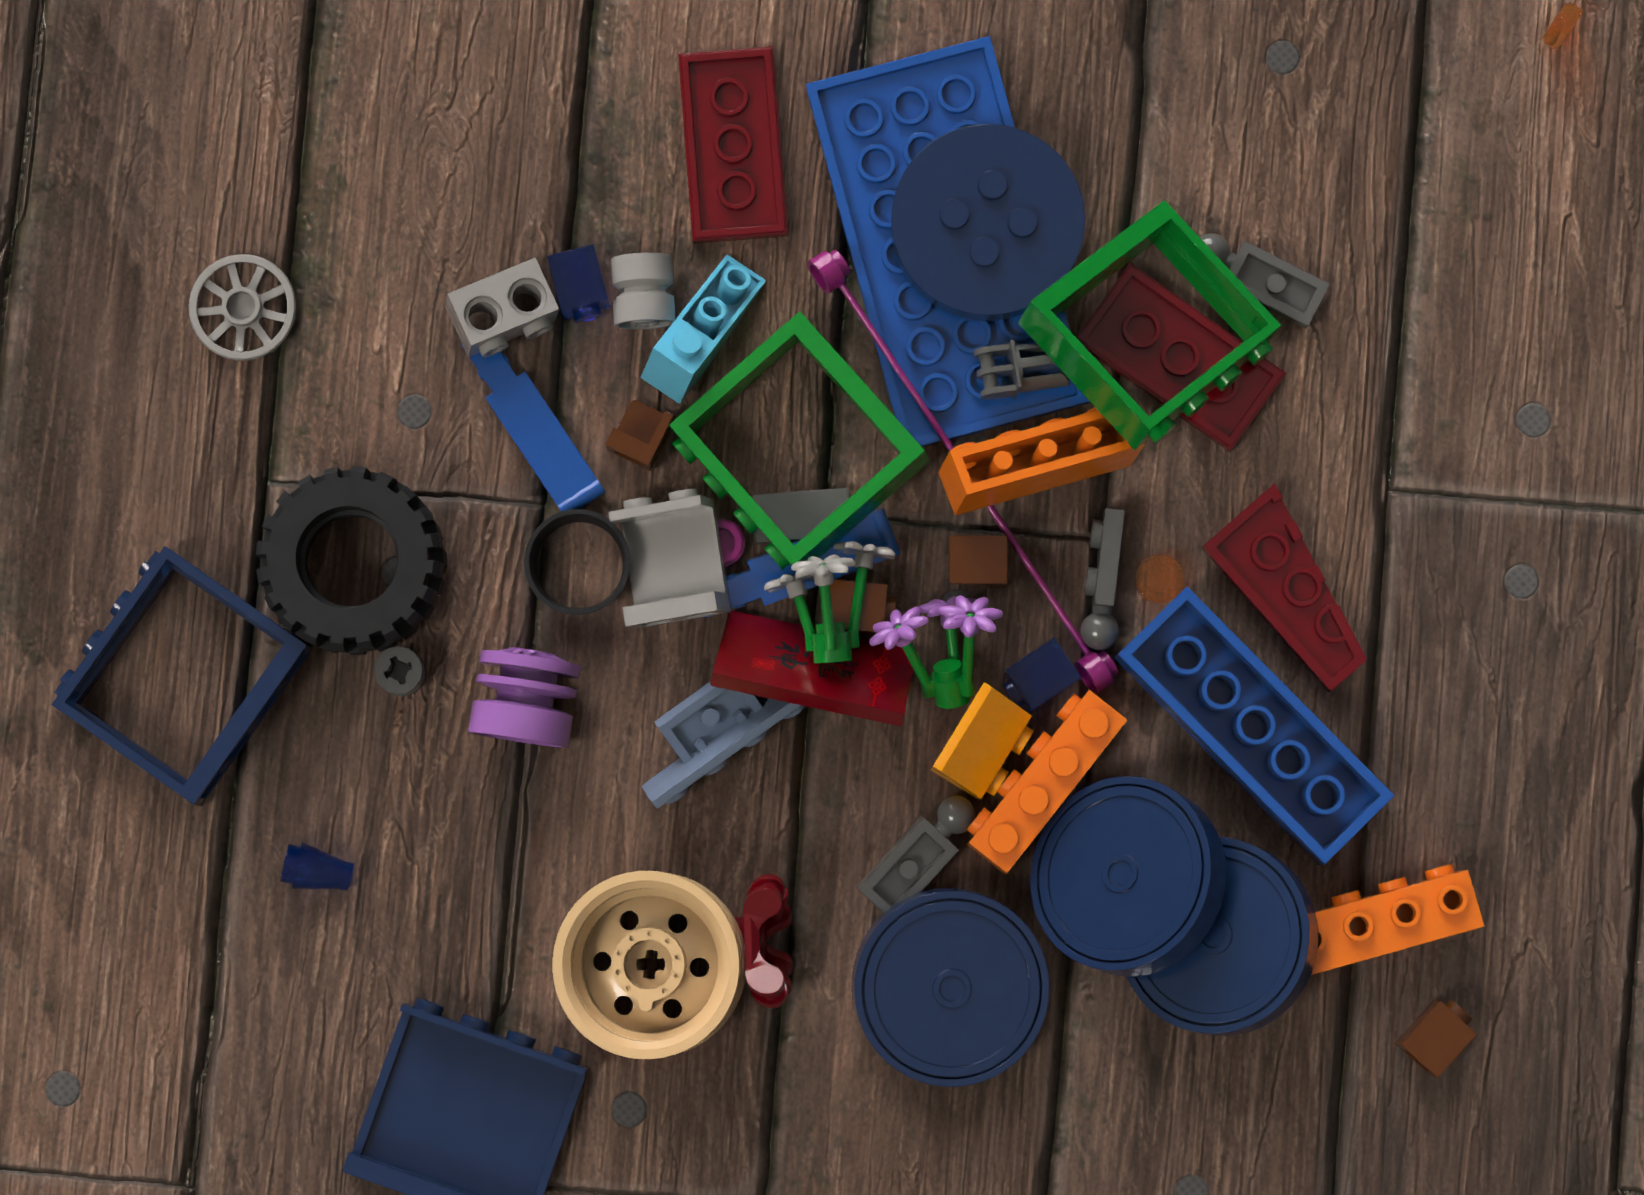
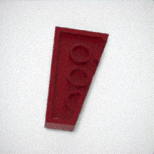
(1278, 577)

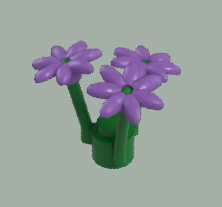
(951, 680)

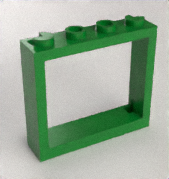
(1202, 270)
(854, 509)

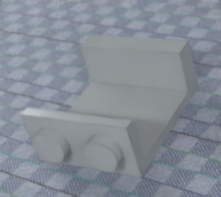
(673, 559)

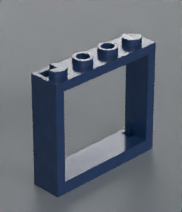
(104, 646)

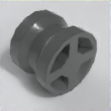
(410, 676)

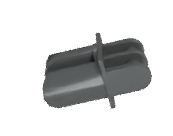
(1026, 366)

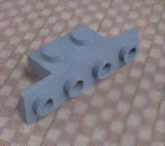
(707, 732)

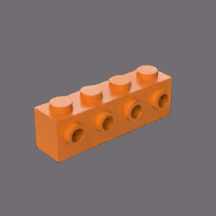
(1033, 460)
(1048, 780)
(1396, 917)

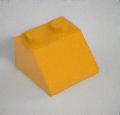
(983, 742)

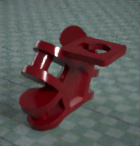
(764, 915)

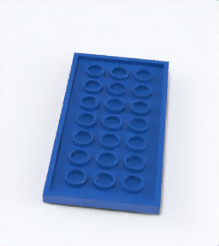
(869, 134)

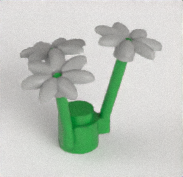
(831, 640)

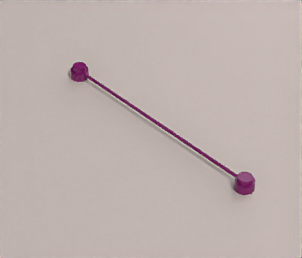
(830, 273)

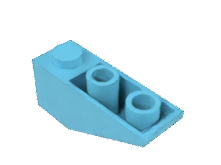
(701, 329)

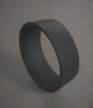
(553, 523)

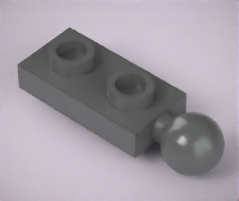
(1271, 280)
(1099, 628)
(917, 855)

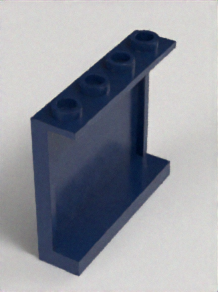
(465, 1109)

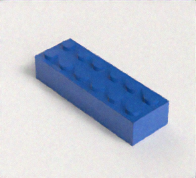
(1254, 727)

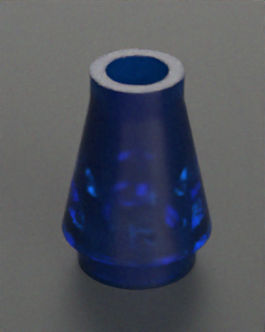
(315, 869)

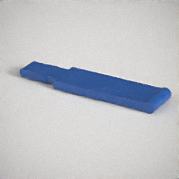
(538, 434)
(750, 583)

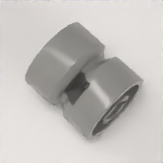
(643, 291)

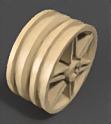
(591, 994)

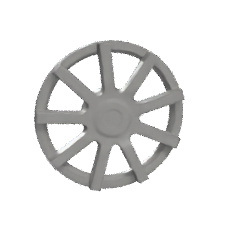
(242, 307)

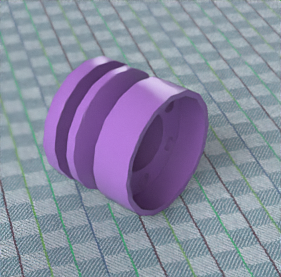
(524, 698)

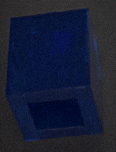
(579, 283)
(1040, 676)

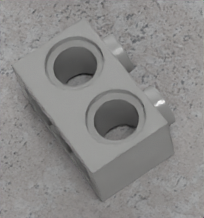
(495, 297)

